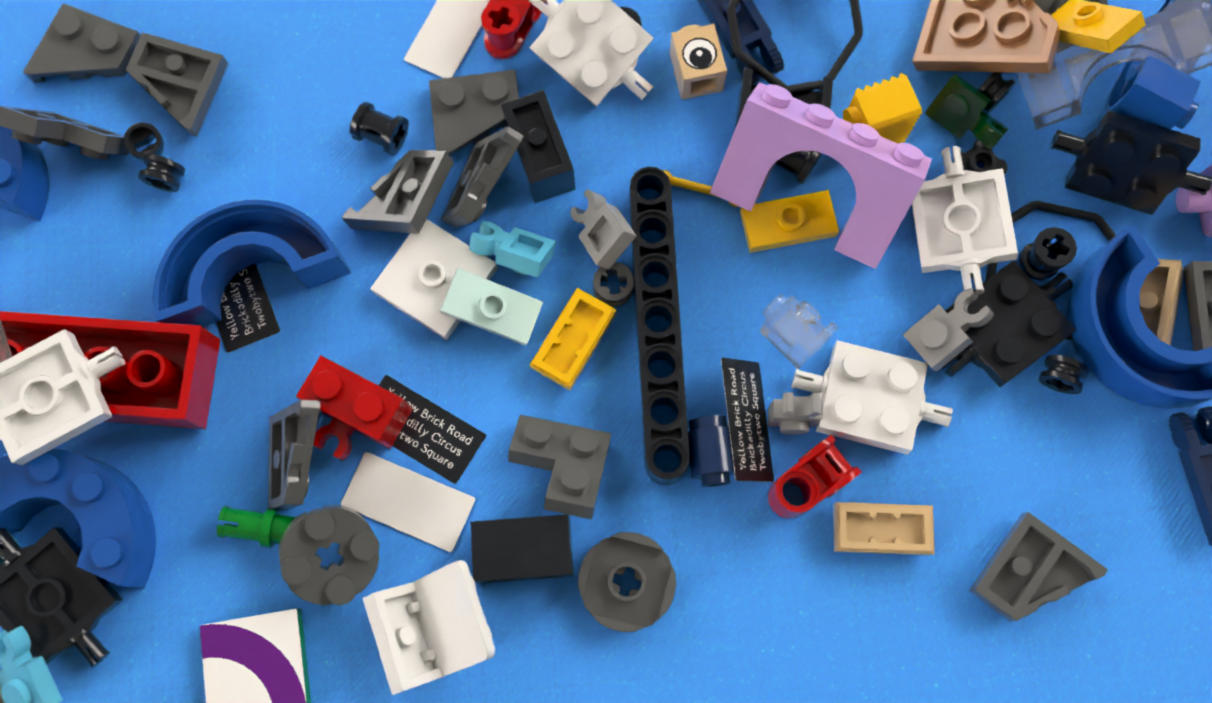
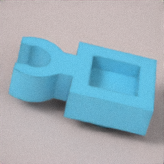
(517, 250)
(22, 676)

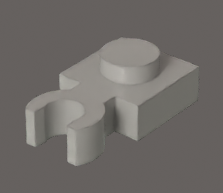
(605, 230)
(942, 334)
(795, 413)

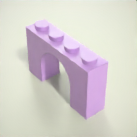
(882, 171)

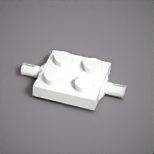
(592, 46)
(963, 221)
(51, 395)
(872, 397)

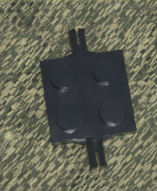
(1131, 162)
(1022, 324)
(53, 596)

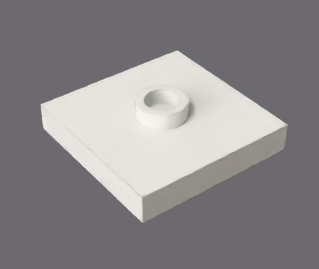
(422, 274)

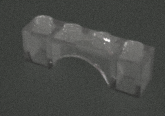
(1174, 36)

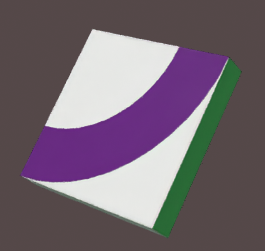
(256, 659)

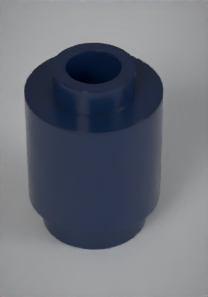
(710, 450)

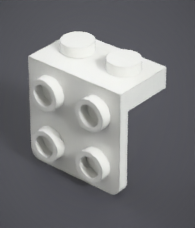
(429, 627)

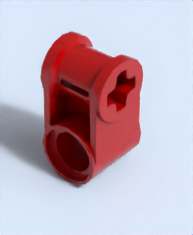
(507, 26)
(818, 476)

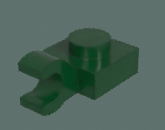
(961, 108)

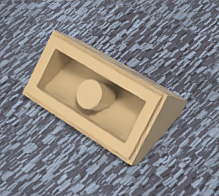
(1161, 298)

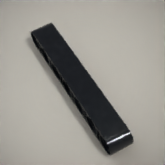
(663, 302)

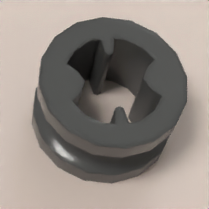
(623, 275)

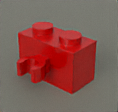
(353, 406)

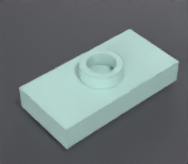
(491, 306)

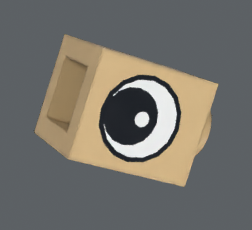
(697, 61)

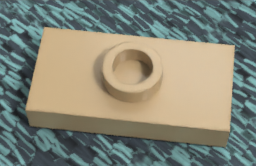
(883, 528)

